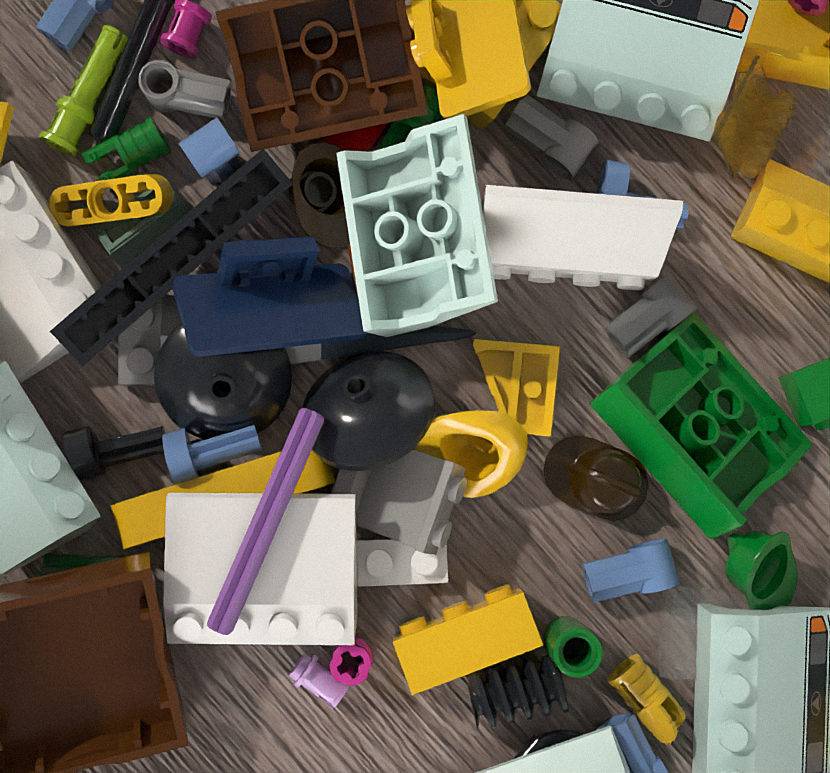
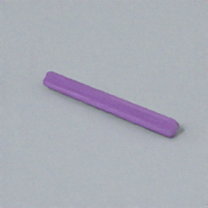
(265, 521)

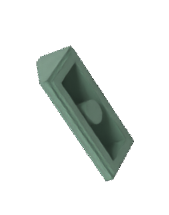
(131, 236)

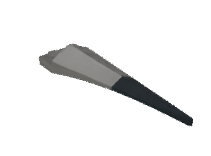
(143, 339)

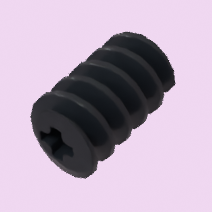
(517, 691)

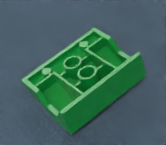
(702, 426)

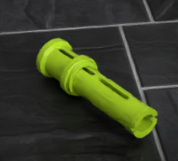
(76, 109)

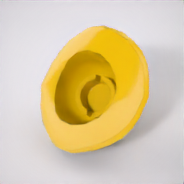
(481, 441)

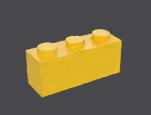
(466, 638)

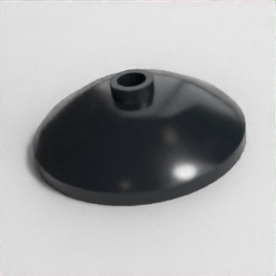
(186, 390)
(378, 422)

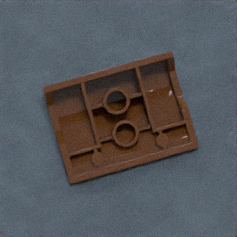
(320, 67)

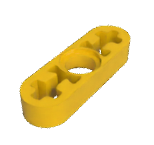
(124, 189)

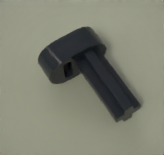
(90, 457)

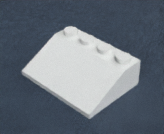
(578, 235)
(39, 275)
(303, 585)

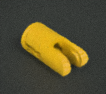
(648, 698)

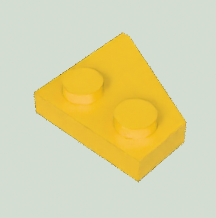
(522, 381)

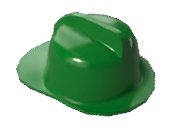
(762, 568)

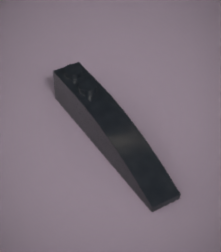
(171, 255)

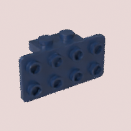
(268, 299)

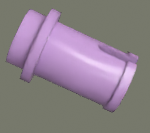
(317, 680)

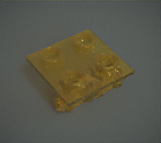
(752, 122)

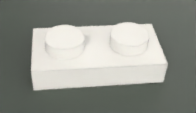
(395, 563)

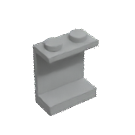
(407, 499)

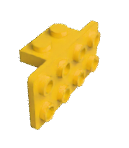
(470, 52)

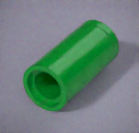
(584, 658)

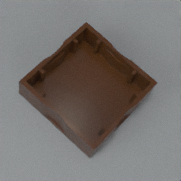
(86, 670)

